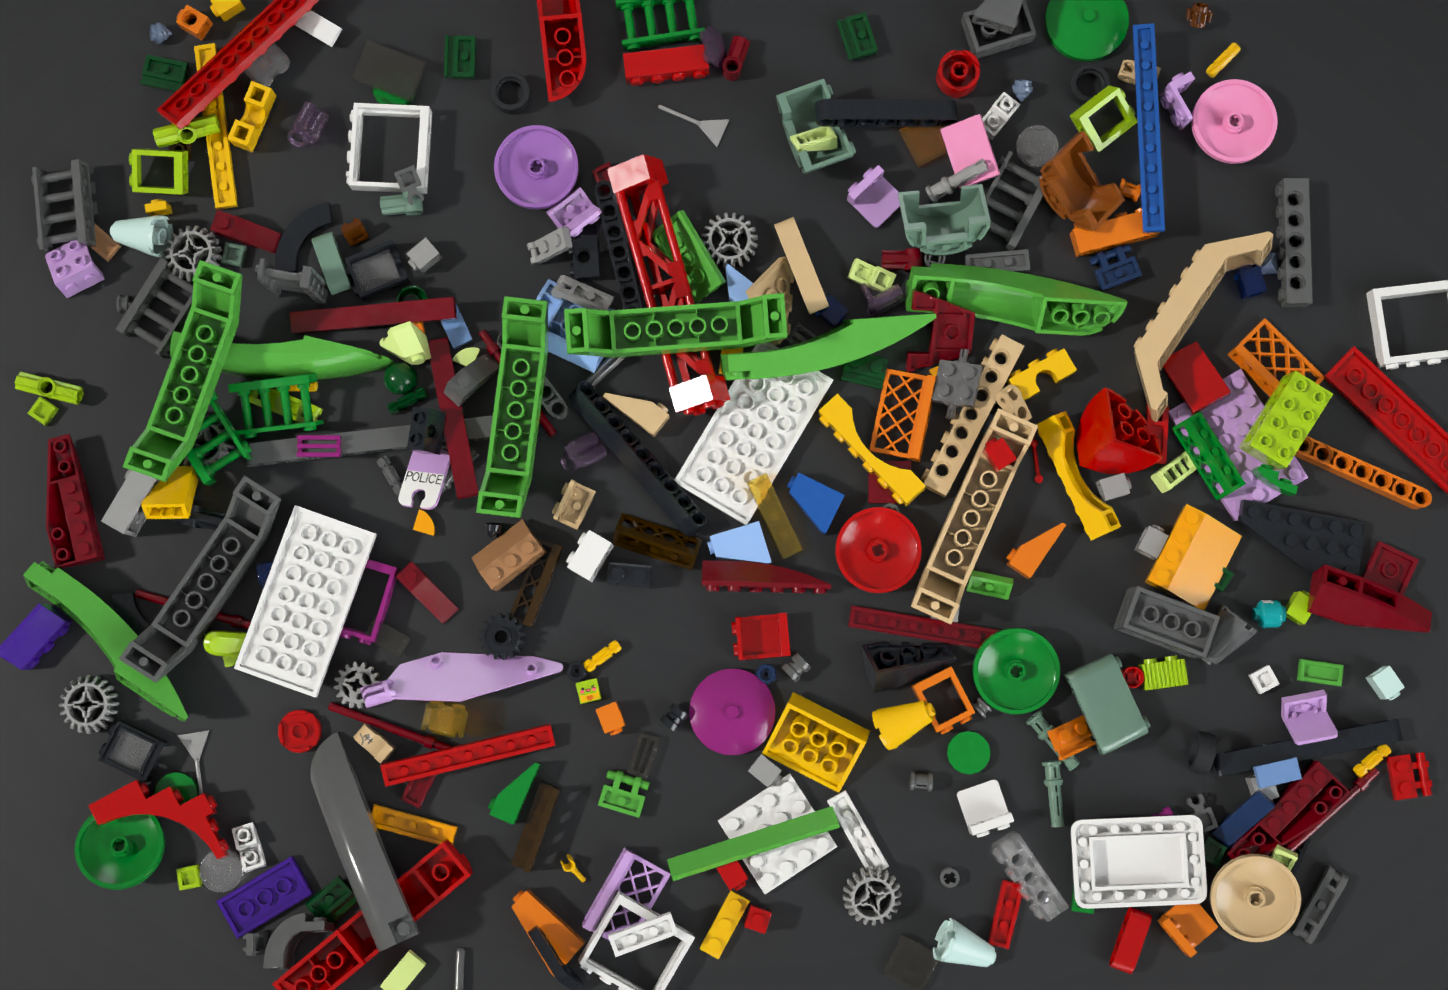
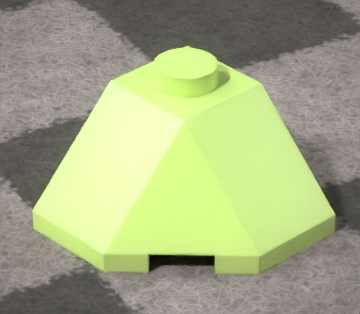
(407, 343)

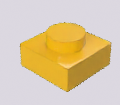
(158, 207)

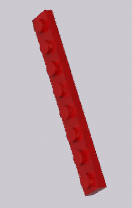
(467, 754)

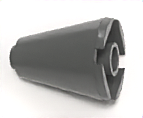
(1229, 635)

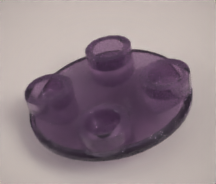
(714, 46)

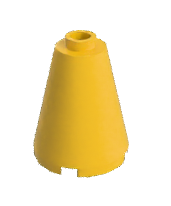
(902, 722)

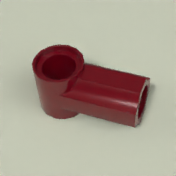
(735, 57)
(902, 259)

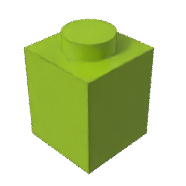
(1297, 608)

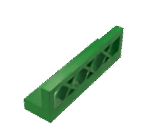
(1211, 454)

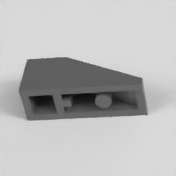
(471, 378)

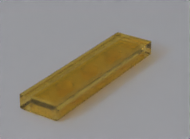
(774, 515)

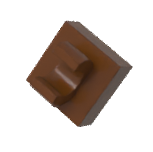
(354, 232)

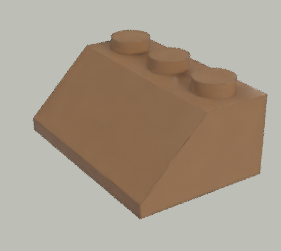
(508, 555)

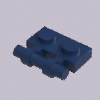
(1117, 273)

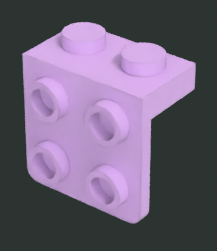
(1173, 101)
(874, 197)
(574, 212)
(73, 268)
(1307, 717)

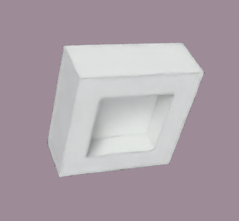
(1263, 679)

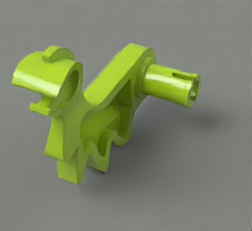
(224, 644)

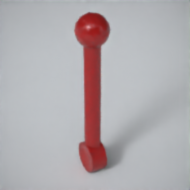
(1038, 478)

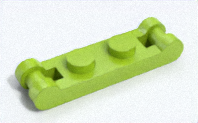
(276, 405)

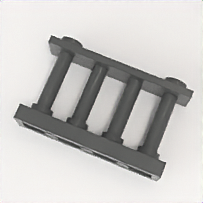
(1030, 200)
(83, 209)
(305, 281)
(141, 307)

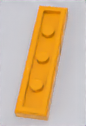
(413, 825)

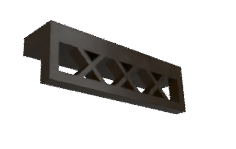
(655, 545)
(541, 589)
(535, 827)

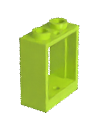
(1082, 122)
(180, 171)

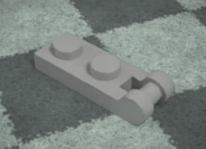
(550, 246)
(581, 294)

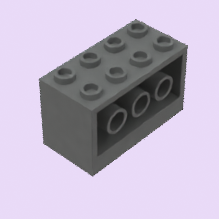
(1166, 622)

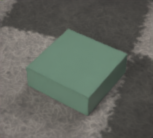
(234, 255)

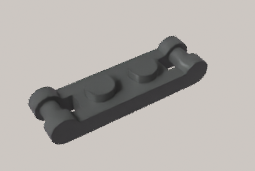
(1320, 904)

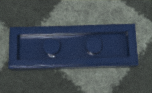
(1243, 818)

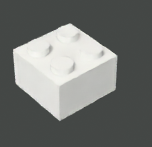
(589, 555)

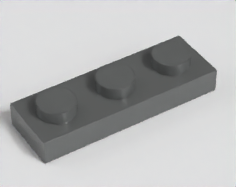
(1006, 260)

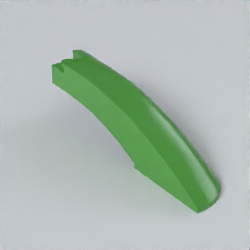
(1018, 298)
(297, 358)
(106, 630)

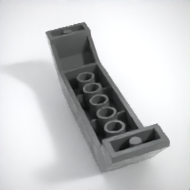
(206, 583)

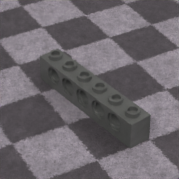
(1298, 190)

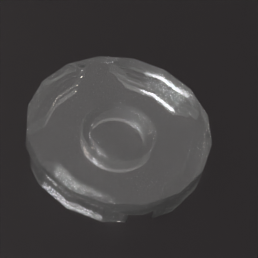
(1036, 146)
(223, 873)

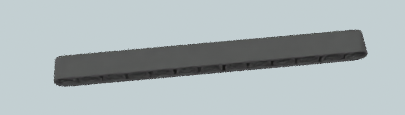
(355, 443)

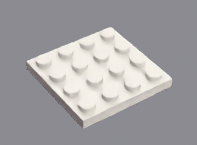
(769, 808)

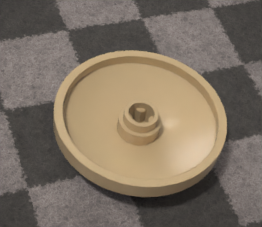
(1255, 898)

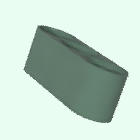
(331, 263)

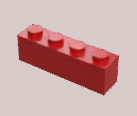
(665, 65)

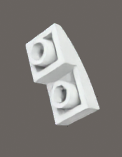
(319, 27)
(999, 114)
(249, 847)

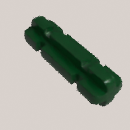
(407, 400)

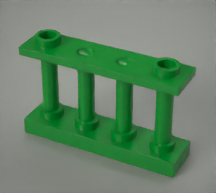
(634, 44)
(283, 385)
(195, 455)

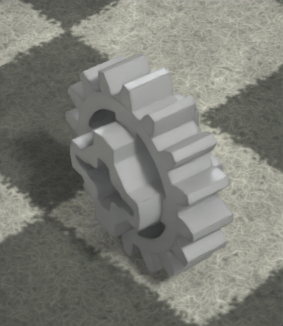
(360, 675)

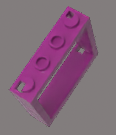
(393, 572)

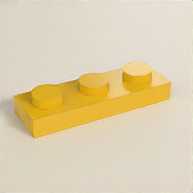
(724, 924)

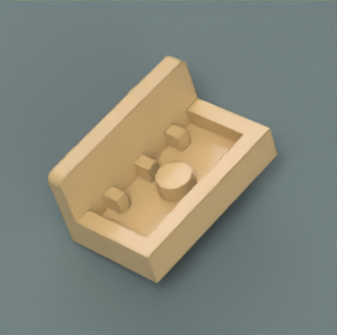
(573, 504)

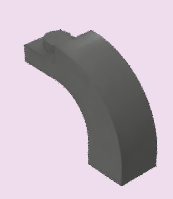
(284, 940)

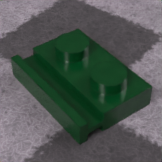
(857, 36)
(460, 57)
(164, 73)
(866, 371)
(332, 900)

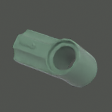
(399, 205)

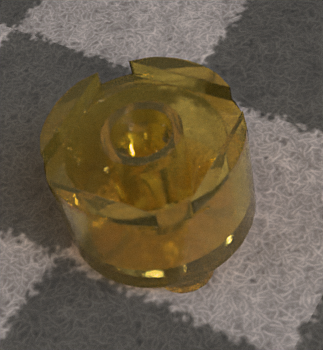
(444, 719)

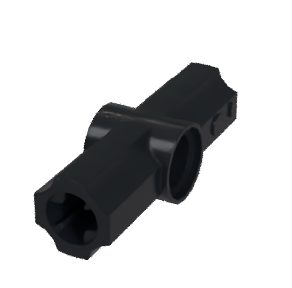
(203, 518)

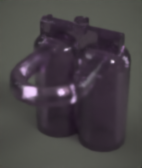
(308, 125)
(883, 301)
(583, 452)

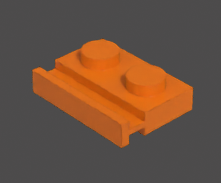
(1071, 737)

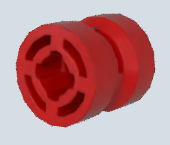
(1133, 676)

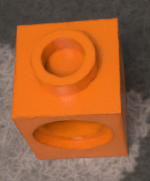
(198, 29)
(611, 718)

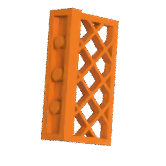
(1257, 371)
(921, 419)

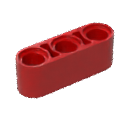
(1130, 940)

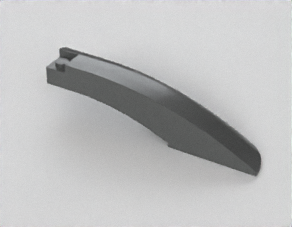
(360, 846)

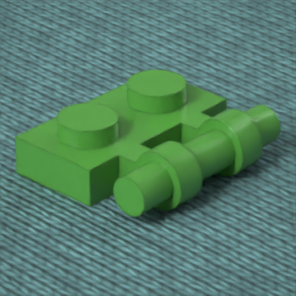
(622, 800)

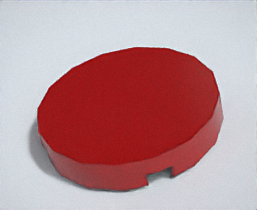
(299, 731)

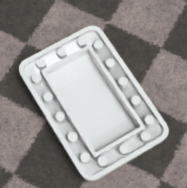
(1138, 861)

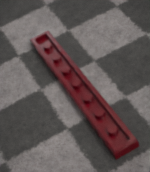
(373, 315)
(454, 426)
(918, 627)

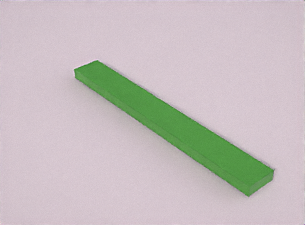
(753, 843)

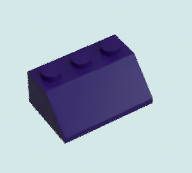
(34, 636)

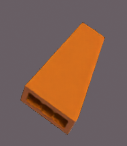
(534, 912)

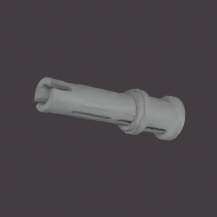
(948, 184)

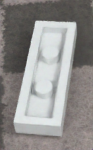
(642, 934)

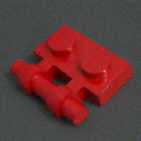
(1402, 776)

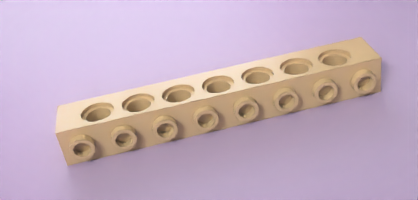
(941, 484)

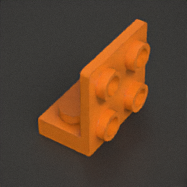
(1187, 926)

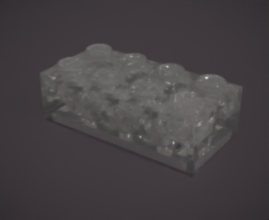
(1052, 902)

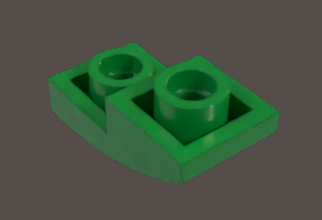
(1270, 478)

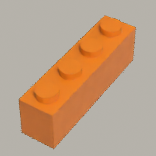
(1112, 232)

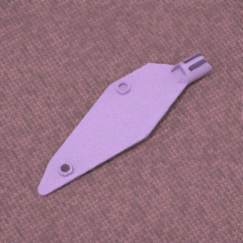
(456, 677)

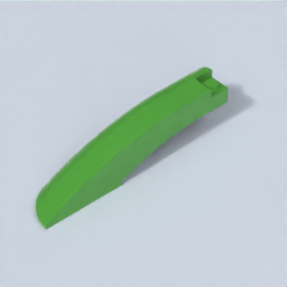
(836, 347)

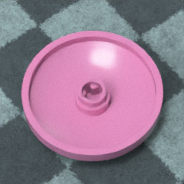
(1234, 121)

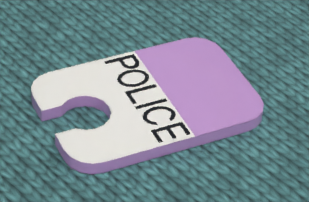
(425, 474)

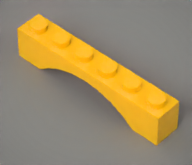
(1058, 438)
(901, 482)

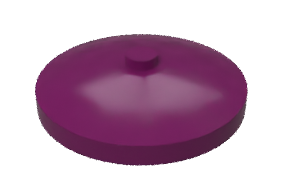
(732, 712)

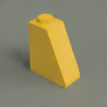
(172, 498)

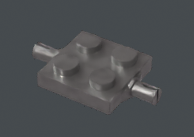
(957, 383)

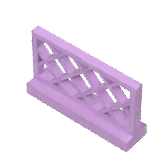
(613, 884)

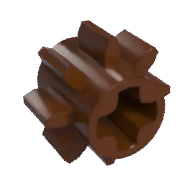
(1199, 15)

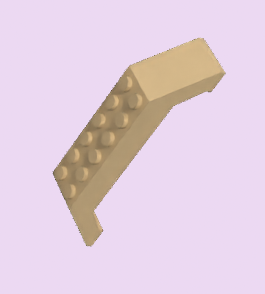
(1185, 304)
(970, 520)

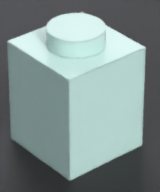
(1385, 683)

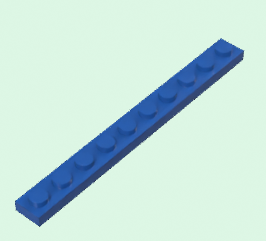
(1148, 128)

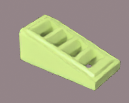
(815, 140)
(1164, 480)

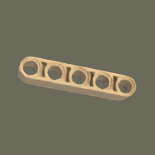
(801, 265)

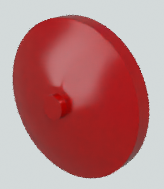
(878, 550)

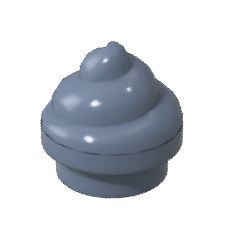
(159, 33)
(1022, 88)

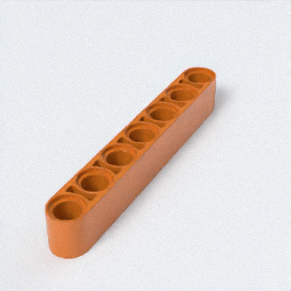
(1370, 473)

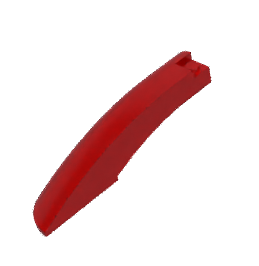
(561, 45)
(353, 944)

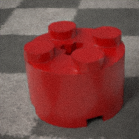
(955, 62)

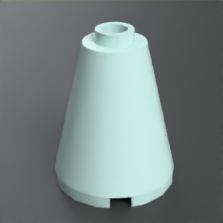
(144, 234)
(962, 946)

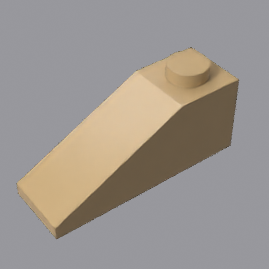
(642, 412)

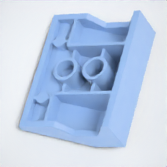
(557, 332)

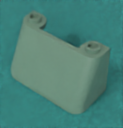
(1107, 703)

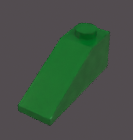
(511, 799)

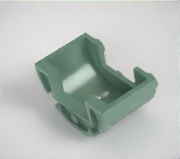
(799, 116)
(948, 225)

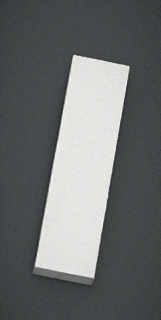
(857, 832)

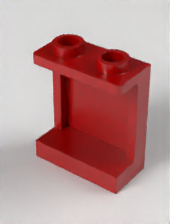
(761, 636)

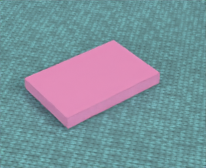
(967, 144)

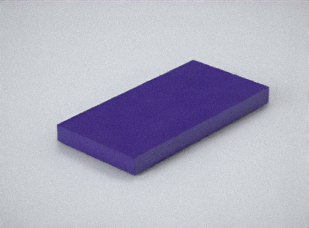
(265, 897)

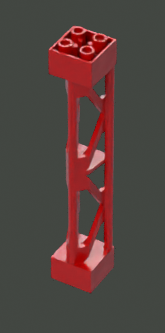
(647, 176)

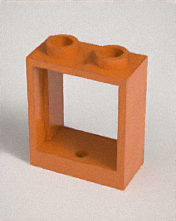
(936, 678)

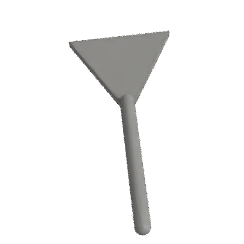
(712, 128)
(195, 744)

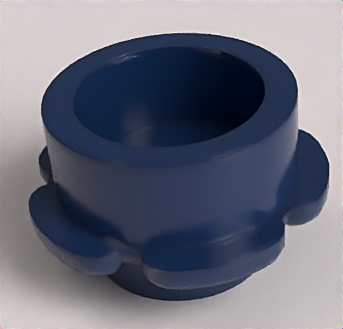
(771, 673)

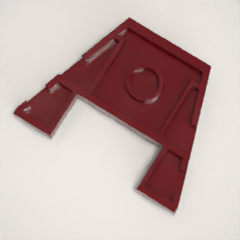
(949, 331)

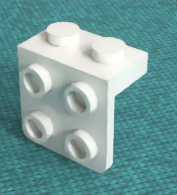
(984, 808)

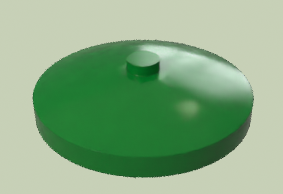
(1086, 27)
(1016, 670)
(120, 851)

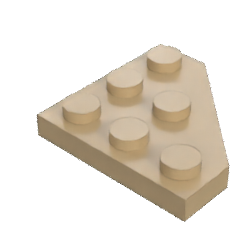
(775, 281)

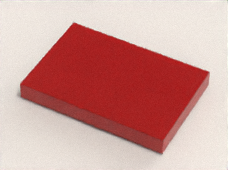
(1195, 378)

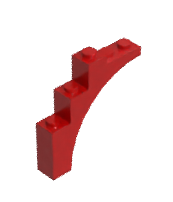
(194, 814)

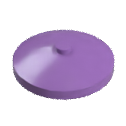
(536, 167)

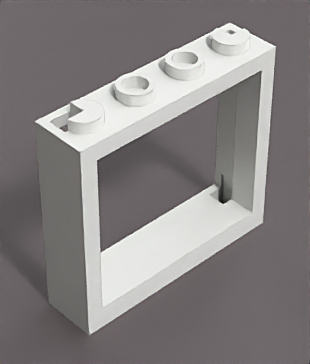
(355, 139)
(1378, 325)
(609, 976)

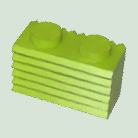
(1163, 674)

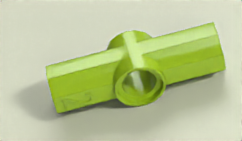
(199, 127)
(37, 385)

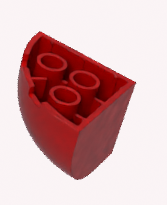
(1115, 436)

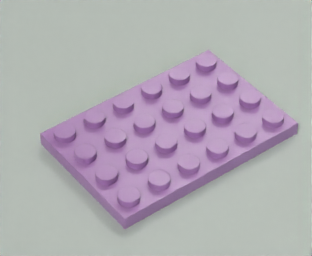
(1230, 422)

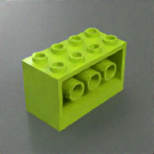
(1285, 420)

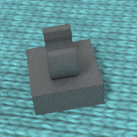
(255, 943)

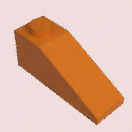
(1030, 555)

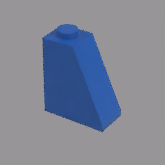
(815, 500)

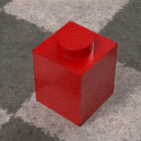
(998, 454)
(733, 875)
(757, 918)

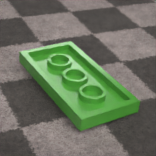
(699, 266)

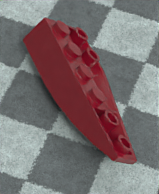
(69, 508)
(756, 577)
(1363, 602)
(1296, 811)

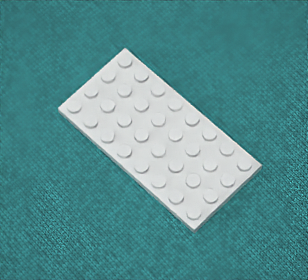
(751, 438)
(305, 601)

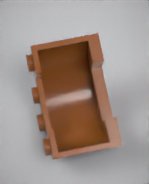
(1074, 188)

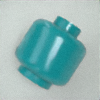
(1269, 613)

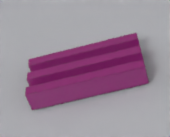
(337, 446)

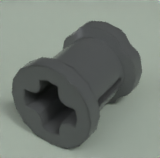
(921, 781)

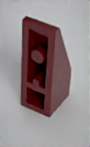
(245, 232)
(427, 592)

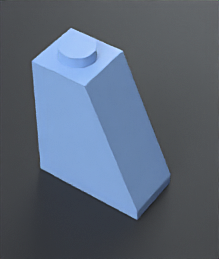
(741, 544)

